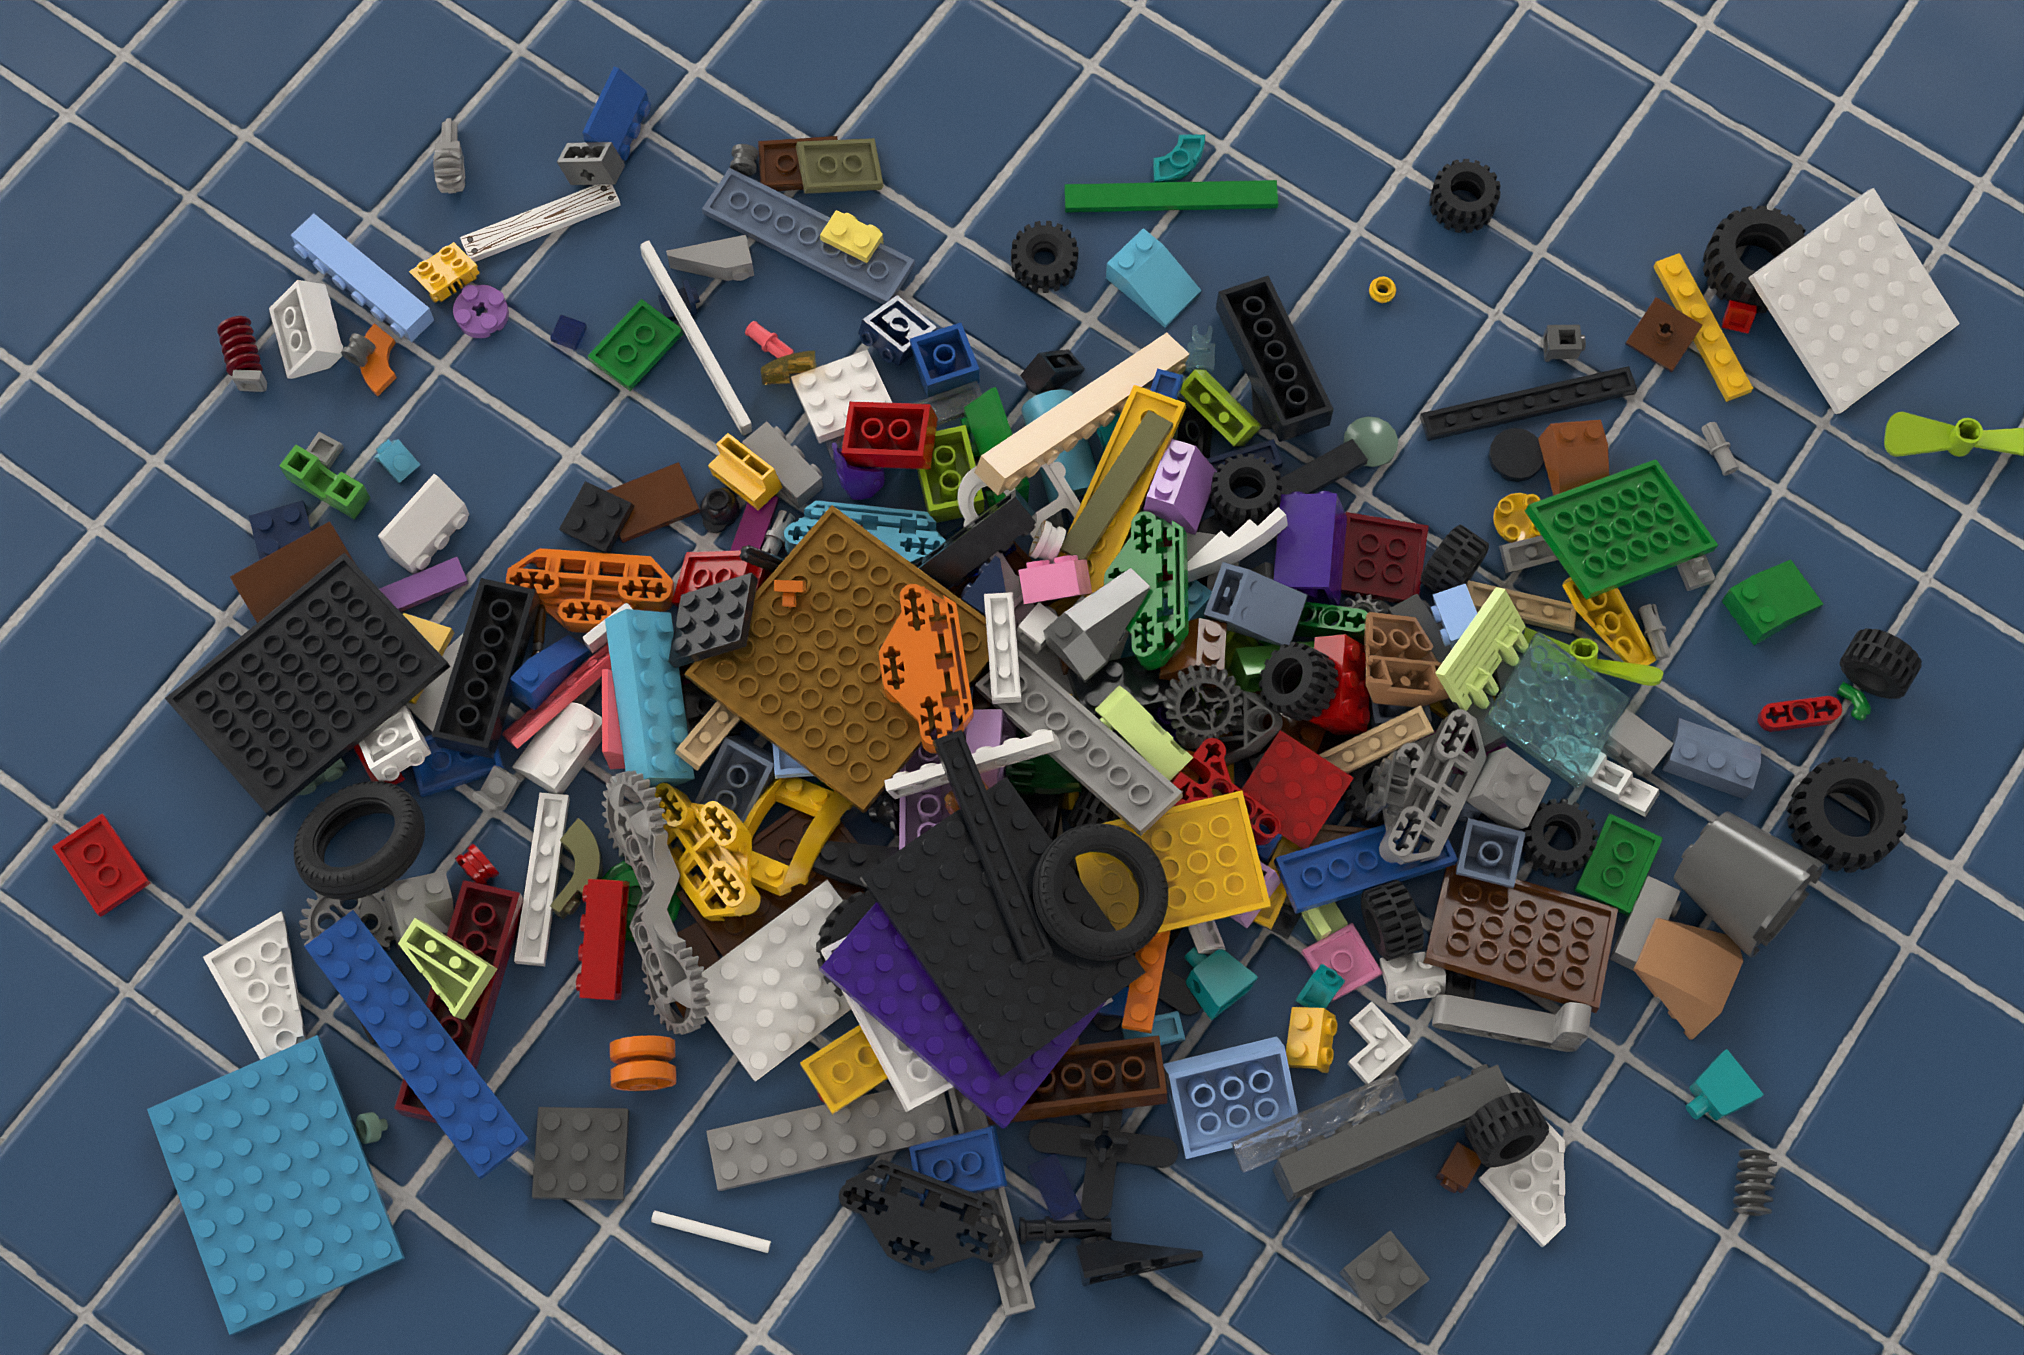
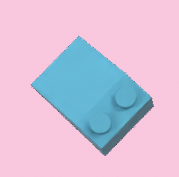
(1152, 278)

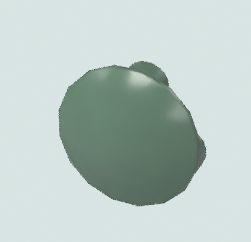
(1374, 438)

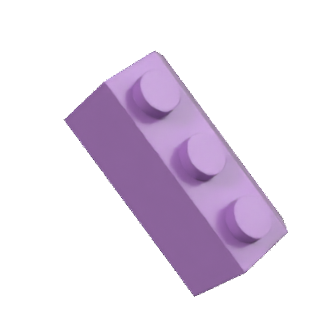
(1181, 486)

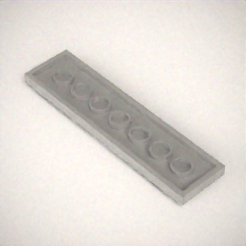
(1088, 748)
(818, 1139)

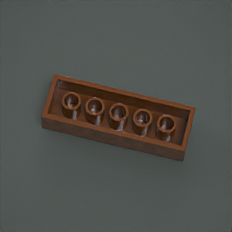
(1099, 1080)

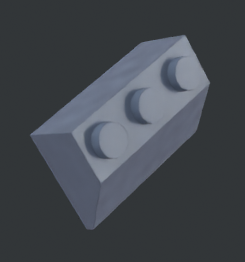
(1713, 759)

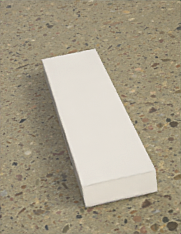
(1002, 648)

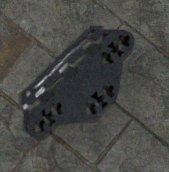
(927, 1225)

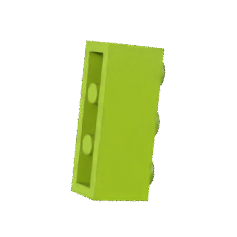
(1219, 408)

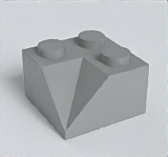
(421, 898)

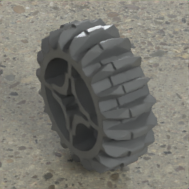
(1213, 697)

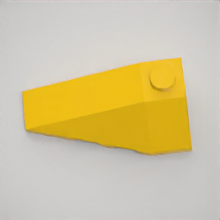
(1612, 622)

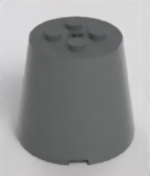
(1746, 880)

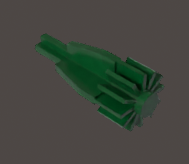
(1041, 776)

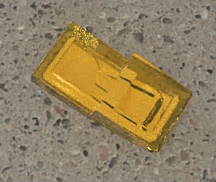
(779, 370)

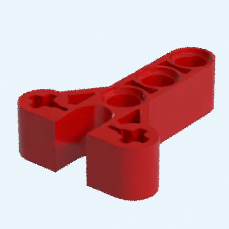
(1216, 776)

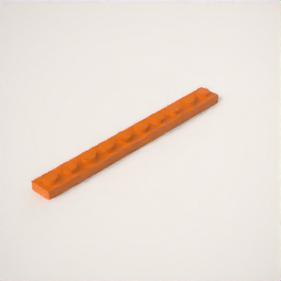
(1144, 991)

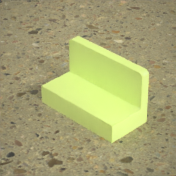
(1324, 920)

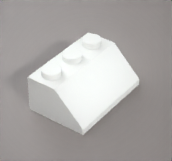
(306, 329)
(424, 525)
(561, 748)

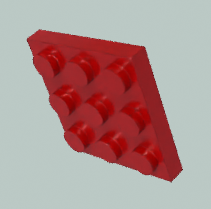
(1297, 788)

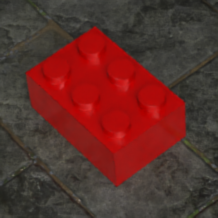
(889, 435)
(1350, 707)

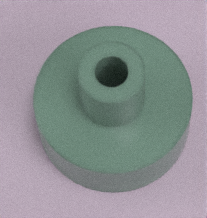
(370, 1127)

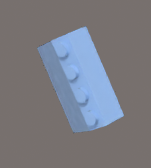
(1229, 1094)

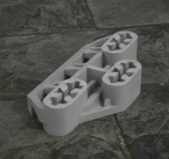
(1427, 783)

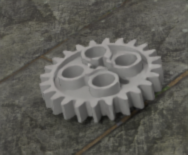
(367, 908)

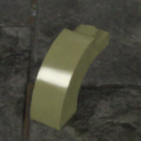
(588, 865)

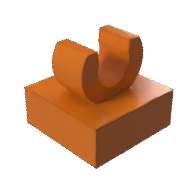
(789, 590)

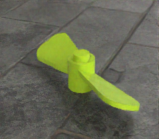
(1915, 434)
(1587, 653)

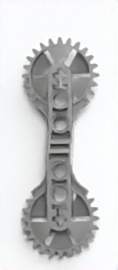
(666, 960)

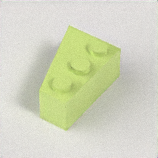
(1142, 733)
(448, 966)

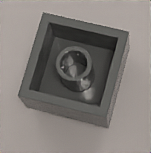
(1384, 1275)

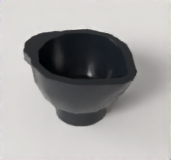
(719, 509)
(886, 811)

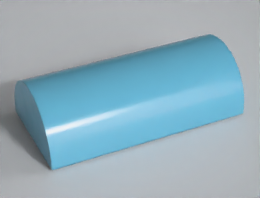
(1077, 462)

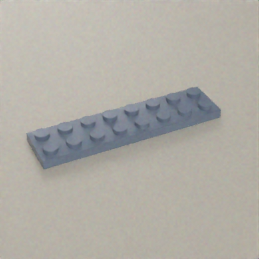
(796, 233)

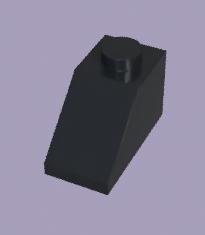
(1051, 371)

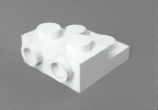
(394, 746)

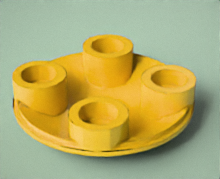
(1511, 519)

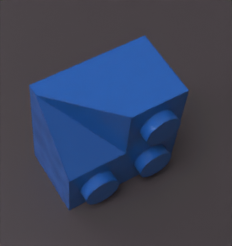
(944, 359)

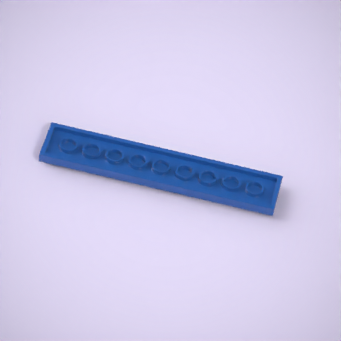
(417, 1044)

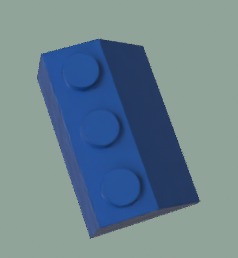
(618, 113)

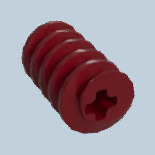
(238, 344)

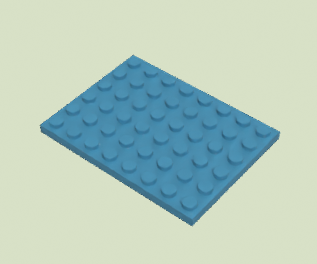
(275, 1185)

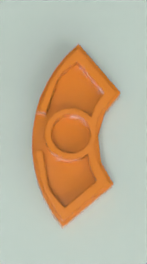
(377, 370)

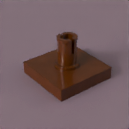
(1663, 334)

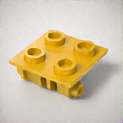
(443, 270)

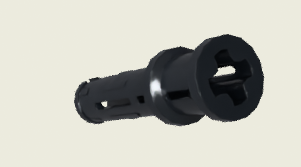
(1050, 1229)

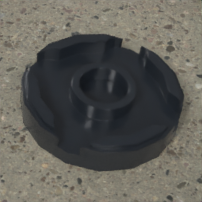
(1516, 454)

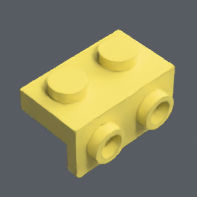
(852, 236)

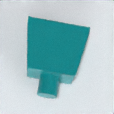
(1217, 980)
(1722, 1089)

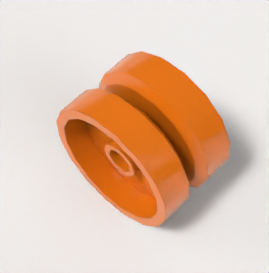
(642, 1063)

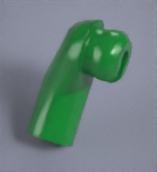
(1858, 699)

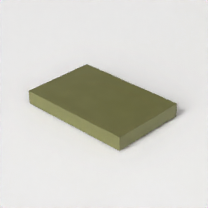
(839, 165)

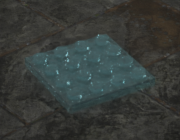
(1557, 710)

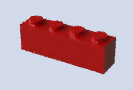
(603, 939)

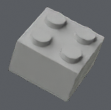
(1508, 789)

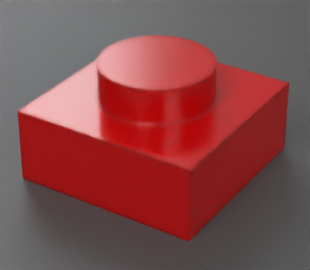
(1739, 316)

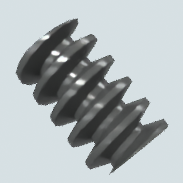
(1753, 1182)

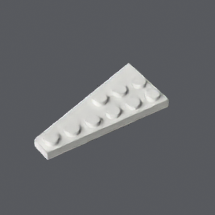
(261, 985)

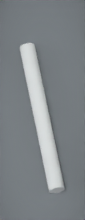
(711, 1231)

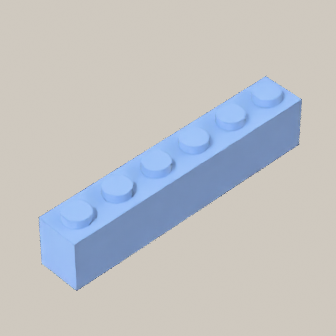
(362, 278)

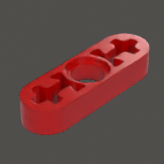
(1810, 705)

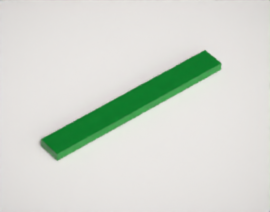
(1171, 196)

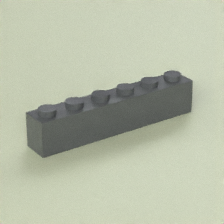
(1421, 610)

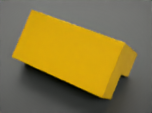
(744, 472)

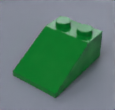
(1771, 601)

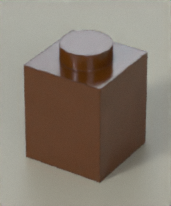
(1458, 1168)

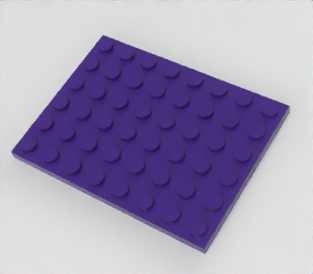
(894, 989)

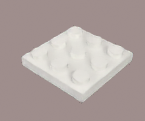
(830, 387)

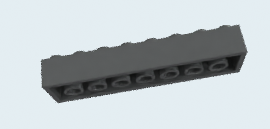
(1387, 1134)

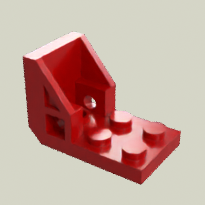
(713, 567)

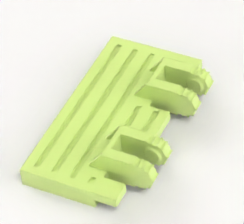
(1476, 655)

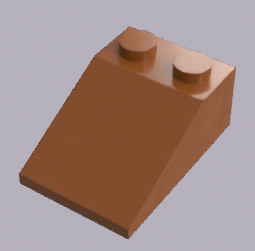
(1574, 454)

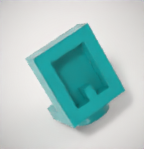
(1320, 988)

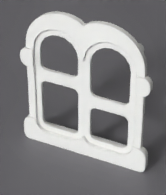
(1066, 499)

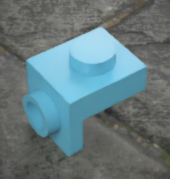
(396, 459)

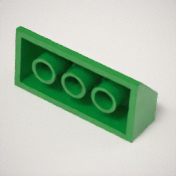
(987, 428)

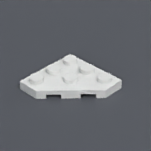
(1533, 1188)

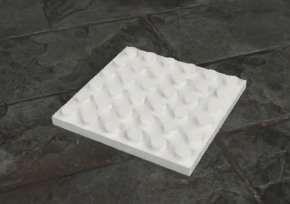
(1854, 301)

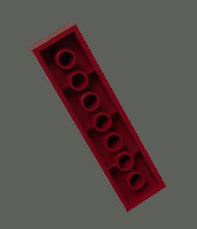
(487, 926)

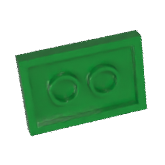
(635, 345)
(1618, 864)

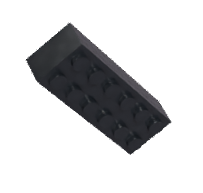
(1274, 358)
(485, 662)

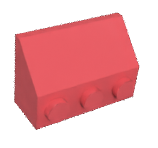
(611, 735)

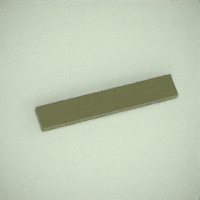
(1116, 486)

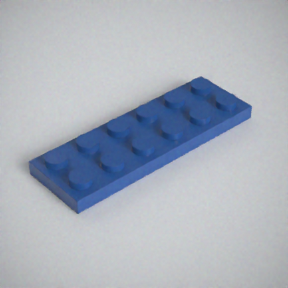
(1349, 867)

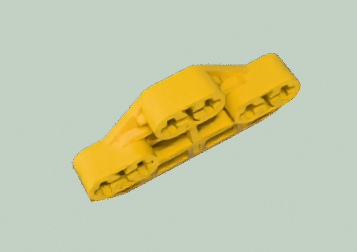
(720, 855)

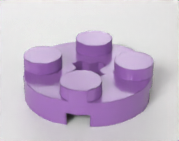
(473, 298)

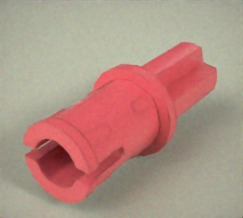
(767, 340)

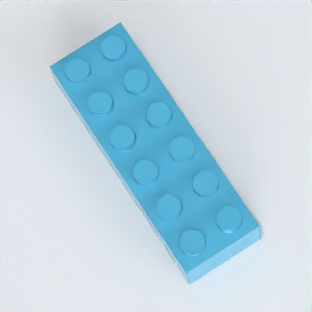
(648, 695)

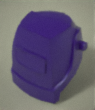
(855, 480)

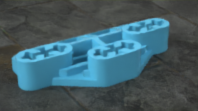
(880, 522)

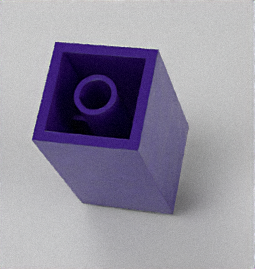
(1312, 546)

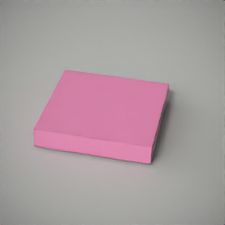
(1345, 954)

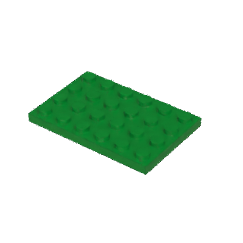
(1621, 528)

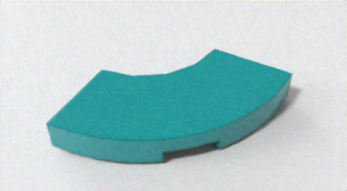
(1180, 160)

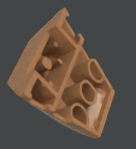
(1400, 662)
(1689, 971)

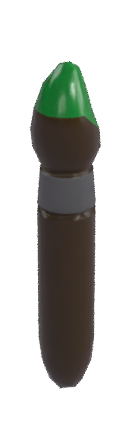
(539, 630)

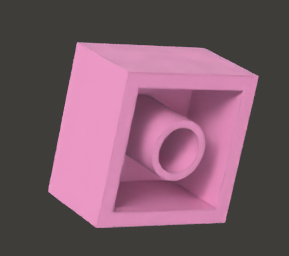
(1054, 581)

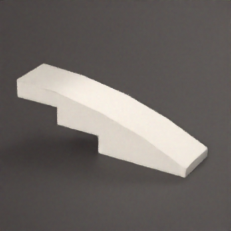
(1238, 546)
(1621, 786)

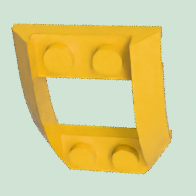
(808, 798)

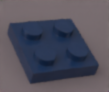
(279, 527)

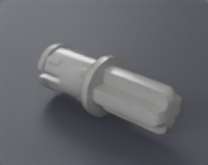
(1720, 448)
(1654, 631)

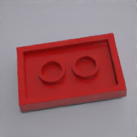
(101, 865)

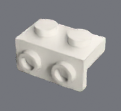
(1412, 979)

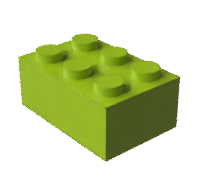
(950, 463)

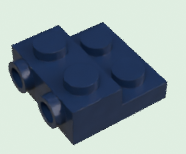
(891, 329)

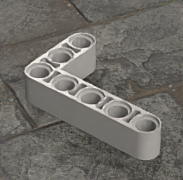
(1557, 1031)

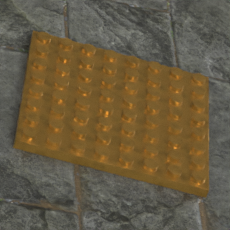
(815, 668)

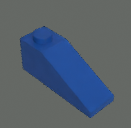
(547, 670)

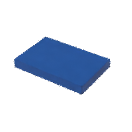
(451, 768)
(963, 1160)

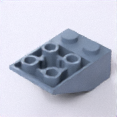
(1255, 605)

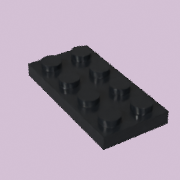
(1130, 675)

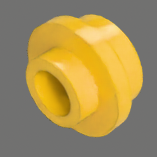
(1382, 283)

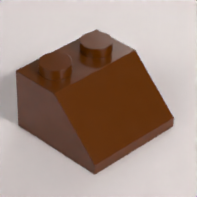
(1202, 645)

